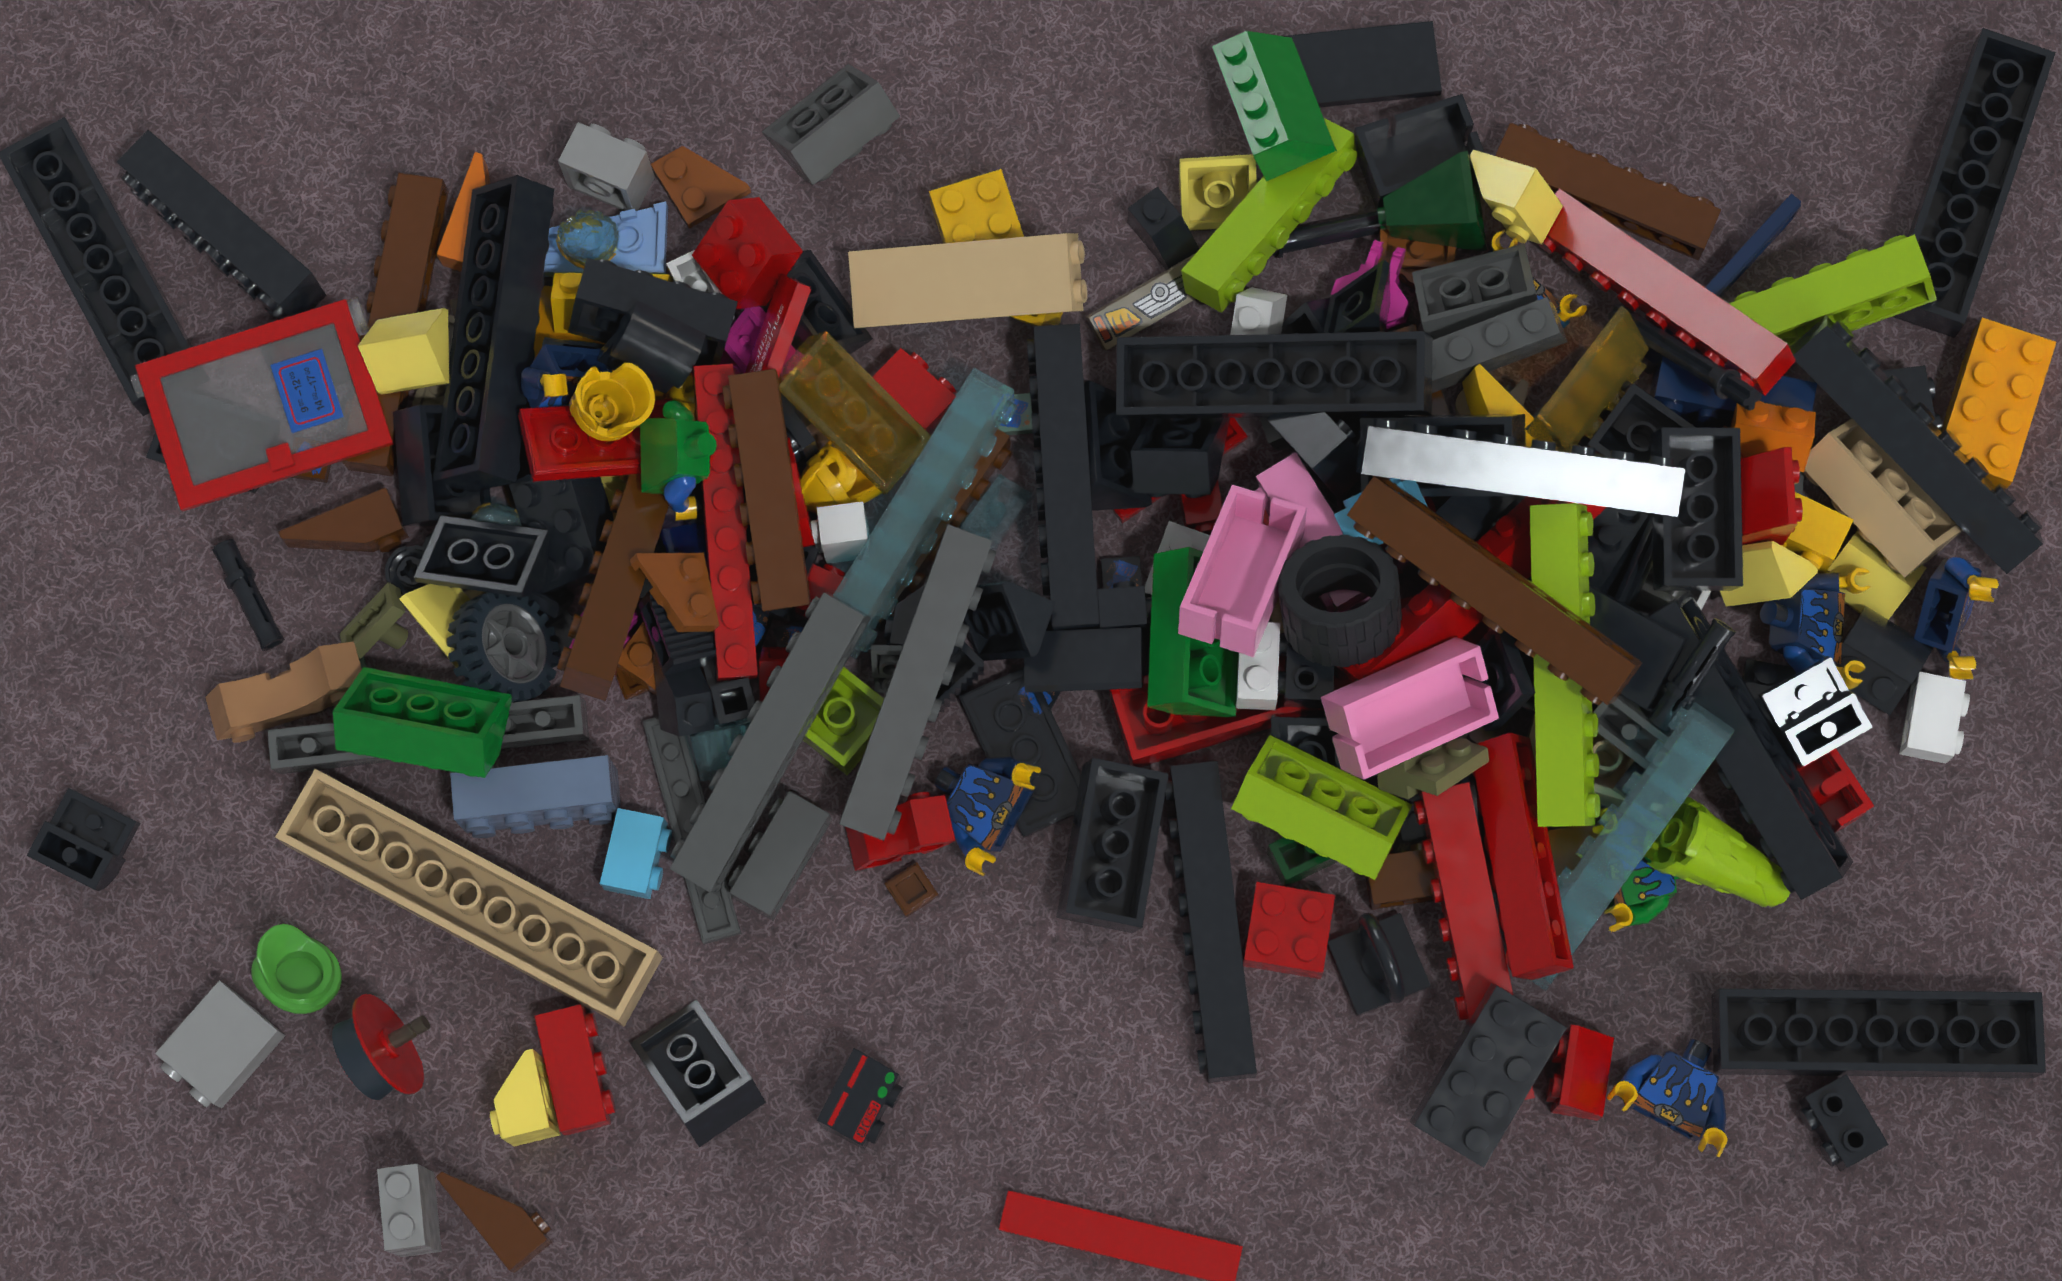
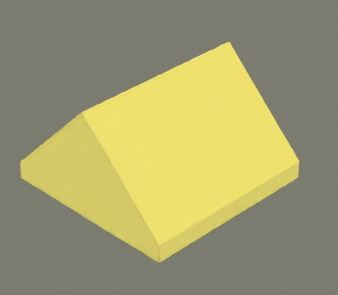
(1214, 188)
(408, 351)
(1769, 574)
(1886, 585)

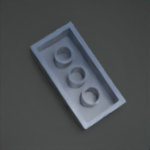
(536, 796)

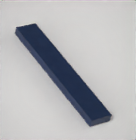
(1742, 260)

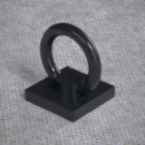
(1506, 676)
(1378, 963)

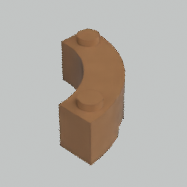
(260, 703)

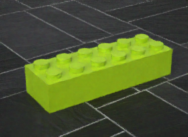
(1855, 291)

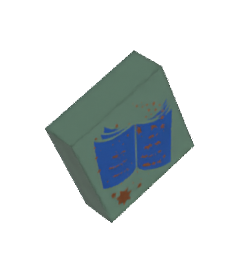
(1022, 420)

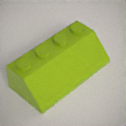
(1321, 807)

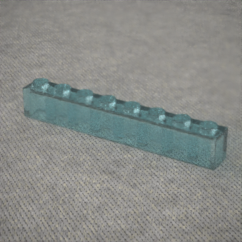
(925, 500)
(1638, 820)

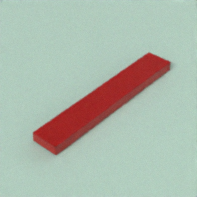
(1120, 1238)

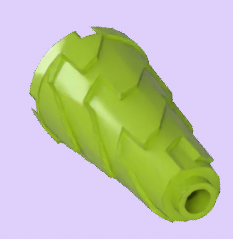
(1713, 854)

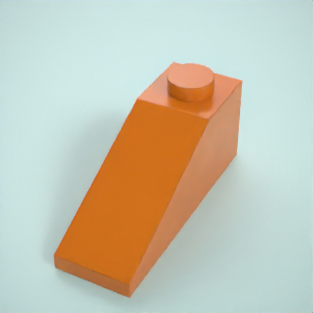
(453, 241)

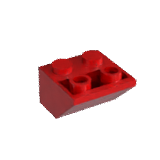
(1769, 496)
(1581, 1073)

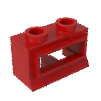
(1835, 789)

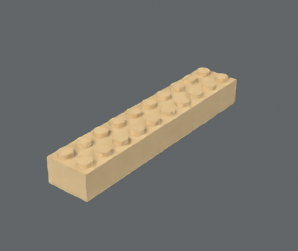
(469, 897)

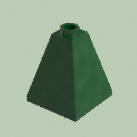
(1438, 207)

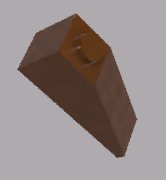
(360, 525)
(505, 1226)

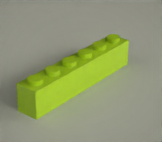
(1263, 224)

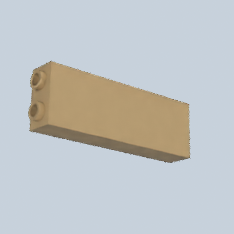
(967, 280)

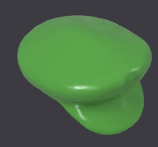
(295, 970)

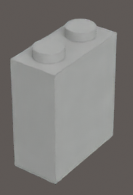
(218, 1046)
(409, 1210)

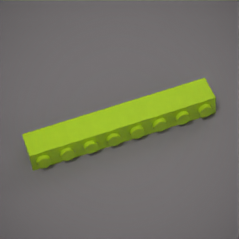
(1561, 712)

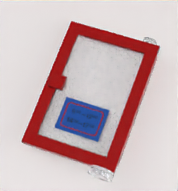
(264, 403)

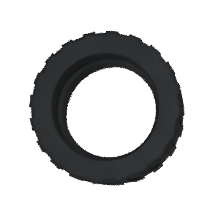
(1340, 565)

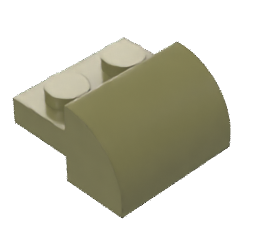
(1434, 769)

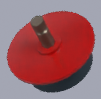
(379, 1049)

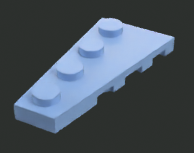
(640, 244)

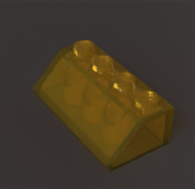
(1593, 385)
(852, 410)

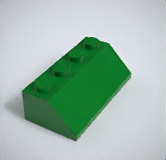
(1274, 101)
(1184, 671)
(422, 722)

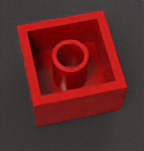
(747, 252)
(1288, 930)

